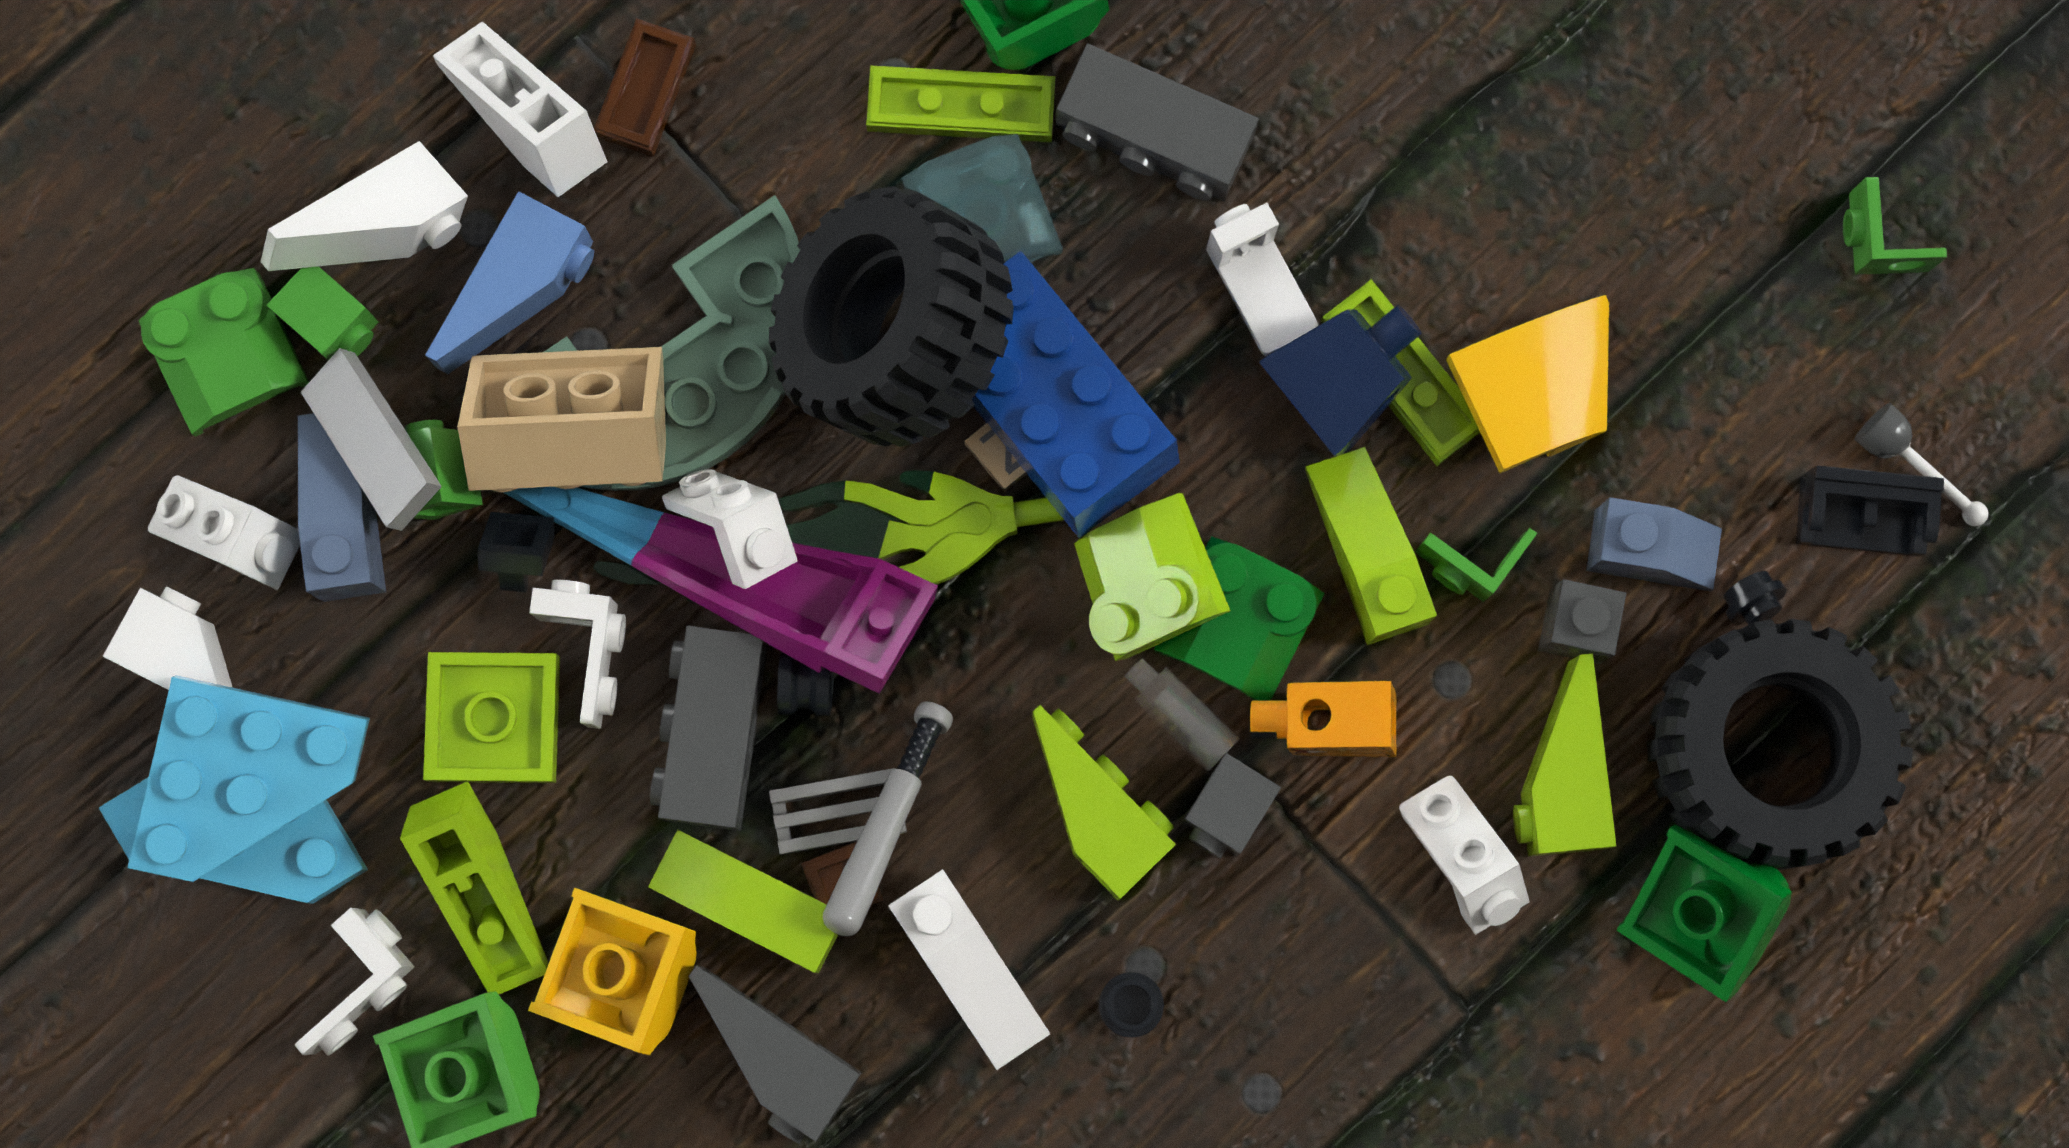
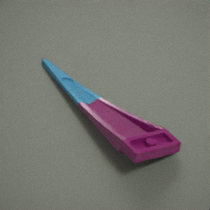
(822, 610)

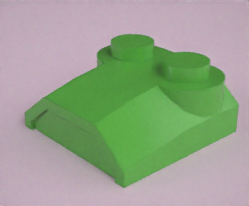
(221, 348)
(460, 1072)

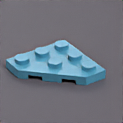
(235, 772)
(294, 862)

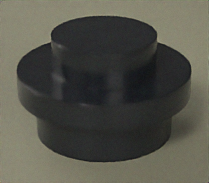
(1754, 598)
(1131, 1004)

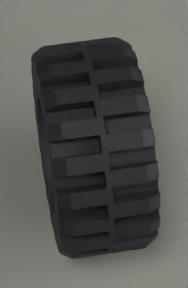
(939, 340)
(1858, 723)

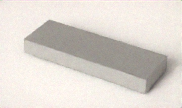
(371, 439)

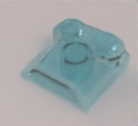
(995, 190)

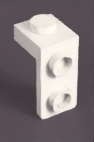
(1259, 277)
(744, 521)
(226, 531)
(572, 604)
(1468, 853)
(374, 942)

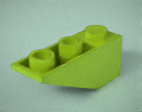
(1103, 824)

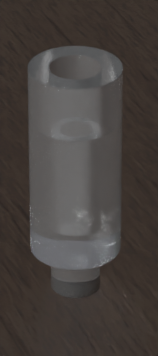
(1182, 714)

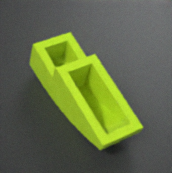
(744, 901)

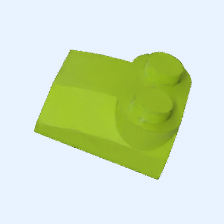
(1148, 578)

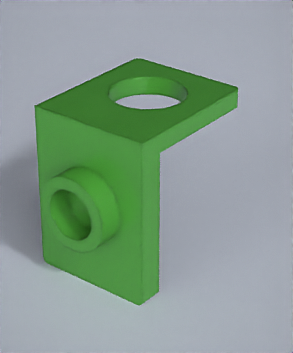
(1865, 234)
(1461, 574)

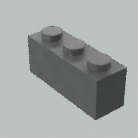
(1154, 124)
(710, 728)

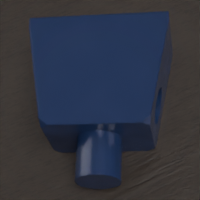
(1344, 373)

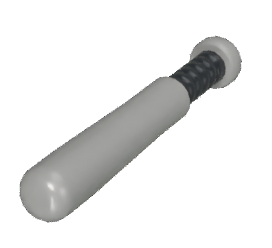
(874, 848)

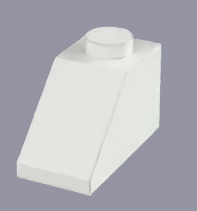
(167, 639)

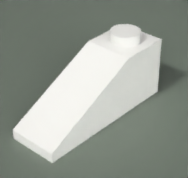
(523, 108)
(373, 217)
(969, 969)

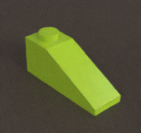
(1370, 547)
(1567, 785)
(474, 887)

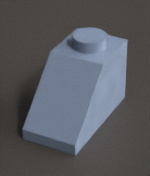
(1653, 544)

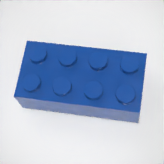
(1070, 409)

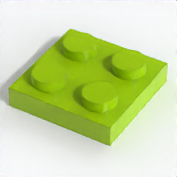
(491, 717)

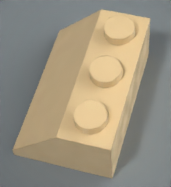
(564, 419)

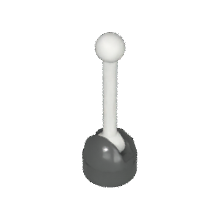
(1890, 435)

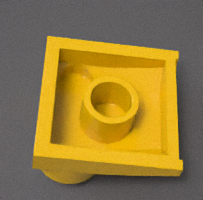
(616, 973)

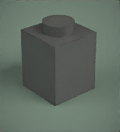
(1582, 621)
(1229, 808)

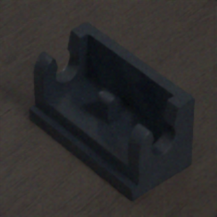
(1868, 510)

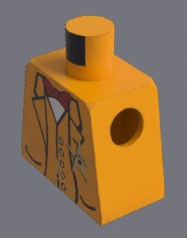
(1359, 722)

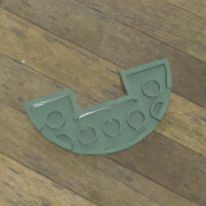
(721, 368)

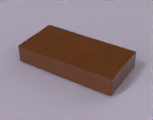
(644, 87)

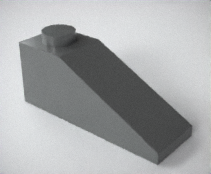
(783, 1066)

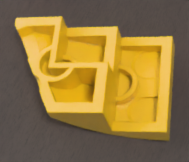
(1539, 383)

